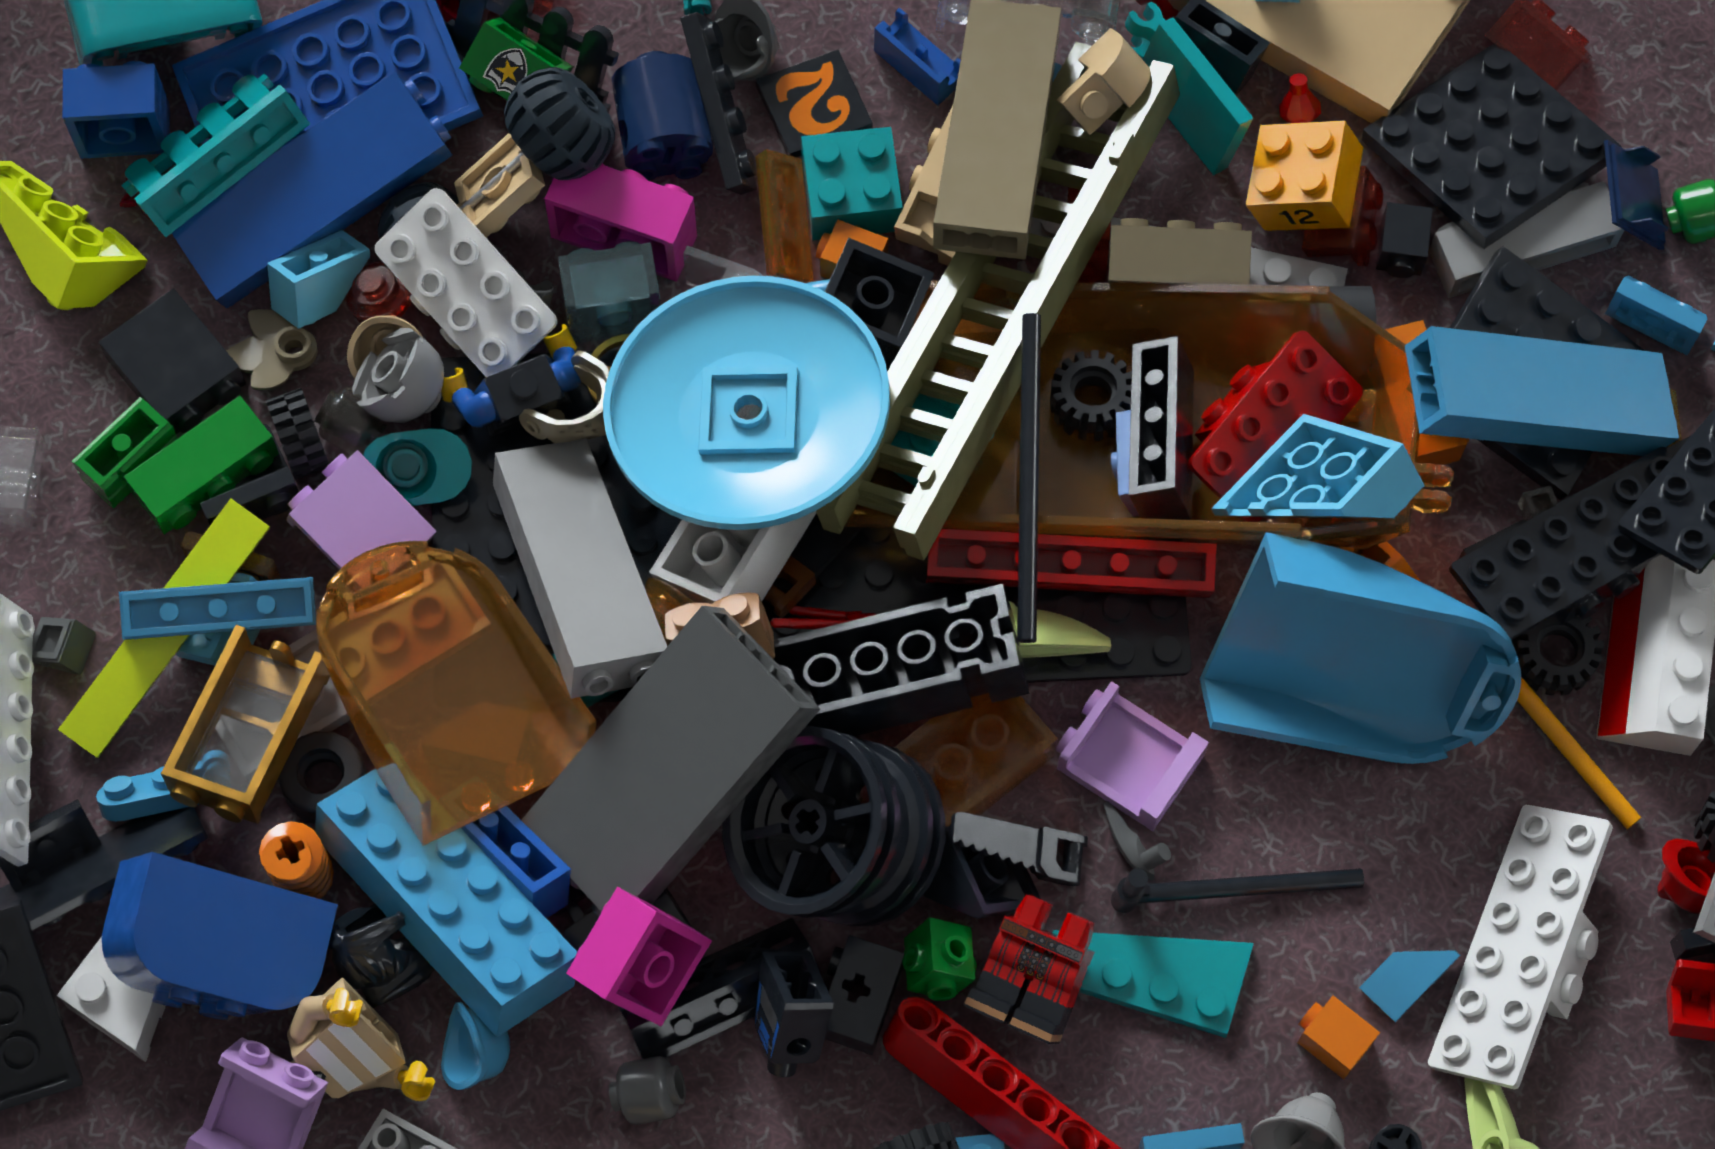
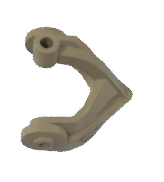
(554, 425)

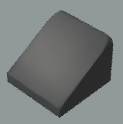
(62, 644)

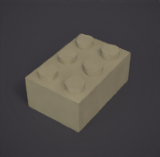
(1179, 253)

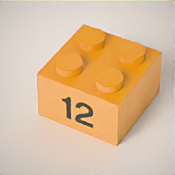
(1304, 176)

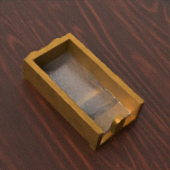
(243, 728)

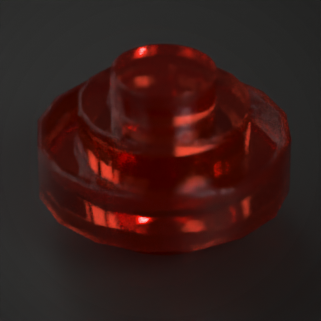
(377, 293)

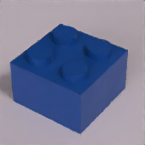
(115, 109)

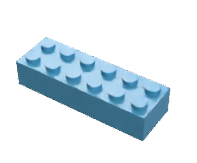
(454, 902)

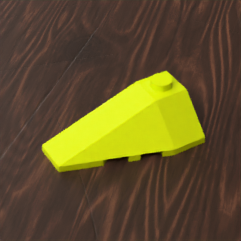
(58, 249)

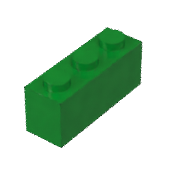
(202, 465)

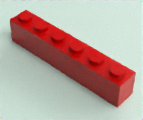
(1076, 563)

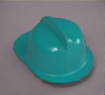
(422, 464)

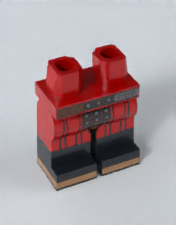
(1034, 973)

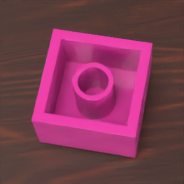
(638, 957)

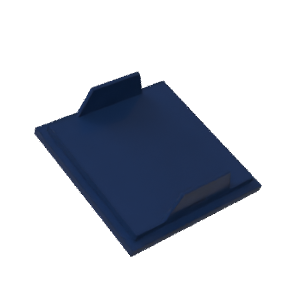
(1635, 192)

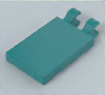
(1207, 109)

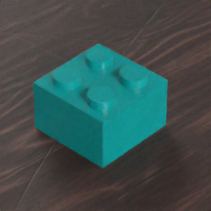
(851, 180)

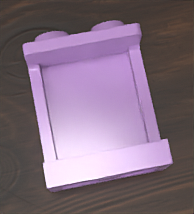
(355, 511)
(1129, 756)
(259, 1102)

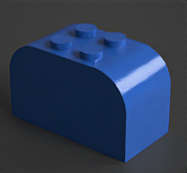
(213, 938)

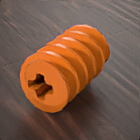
(296, 859)

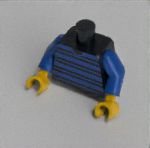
(534, 384)

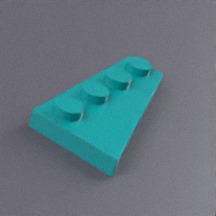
(1169, 977)

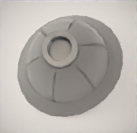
(1301, 1124)

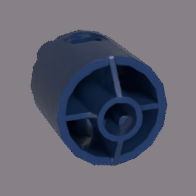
(661, 116)

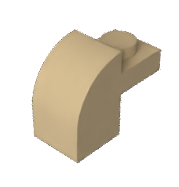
(1112, 78)

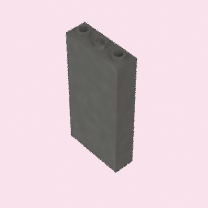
(671, 761)

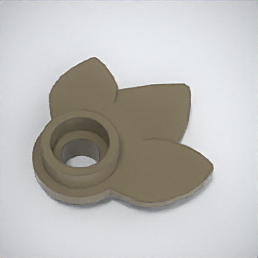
(268, 348)

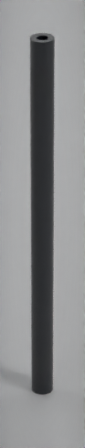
(1029, 478)

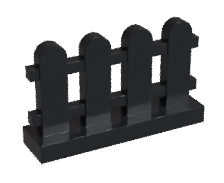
(554, 35)

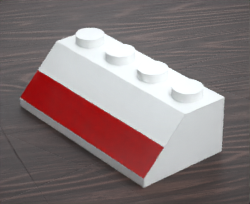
(1660, 660)

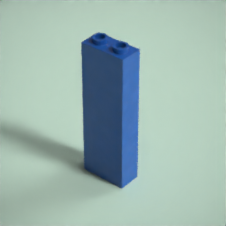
(314, 187)

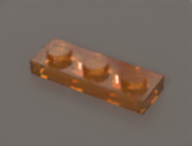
(784, 216)

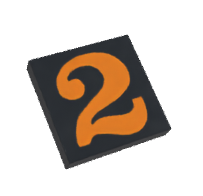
(812, 100)

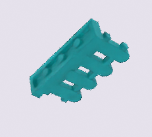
(221, 161)

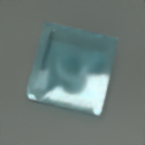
(608, 290)

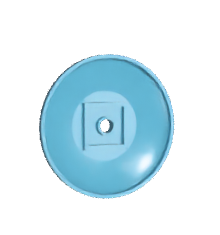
(734, 346)

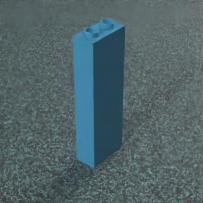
(1540, 392)

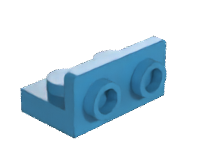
(1656, 314)

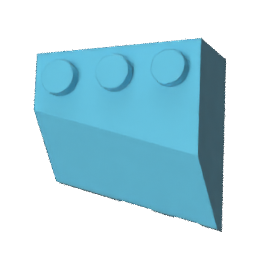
(1325, 473)

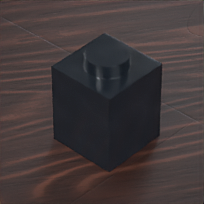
(1404, 239)

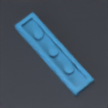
(217, 608)

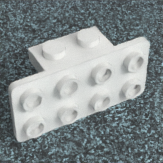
(465, 284)

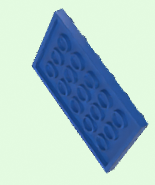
(335, 54)

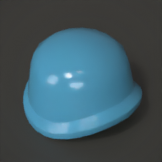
(471, 1050)

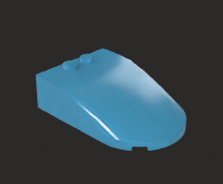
(1356, 659)

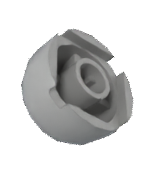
(401, 379)

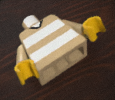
(352, 1046)

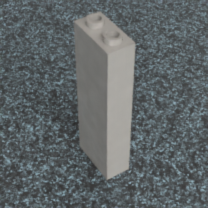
(578, 566)

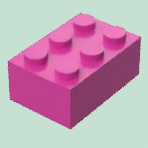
(620, 208)

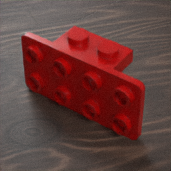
(1265, 405)

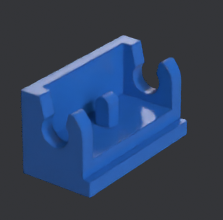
(916, 58)

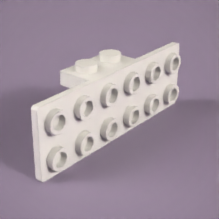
(15, 729)
(1525, 949)

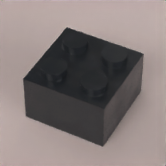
(881, 293)

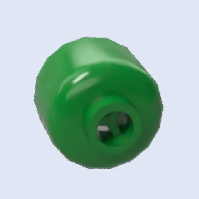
(1693, 211)

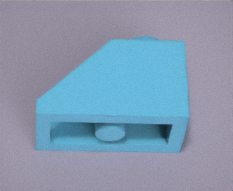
(315, 278)

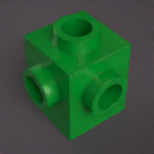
(939, 959)

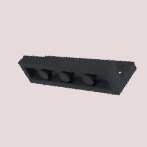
(720, 998)

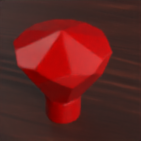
(1299, 102)

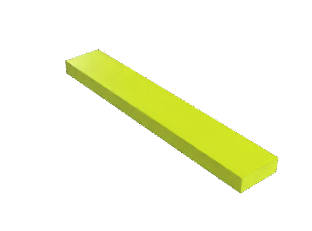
(142, 661)

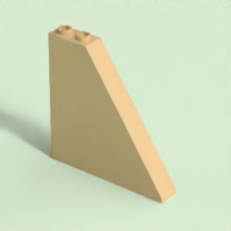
(1349, 49)

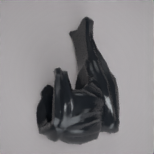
(371, 959)

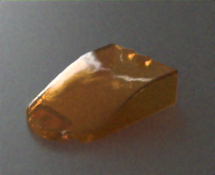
(446, 684)

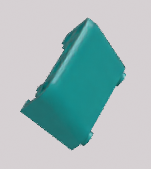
(140, 25)

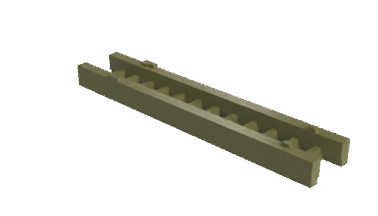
(1044, 293)

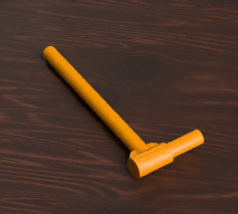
(1577, 756)

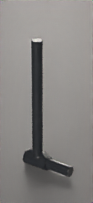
(1135, 890)

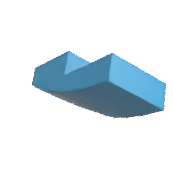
(1406, 978)

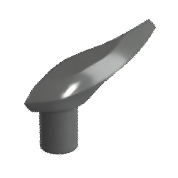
(1131, 846)

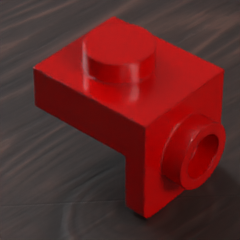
(1692, 1000)

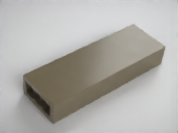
(997, 129)

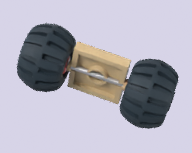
(551, 128)

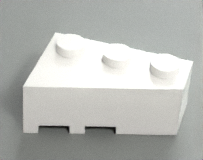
(111, 1005)

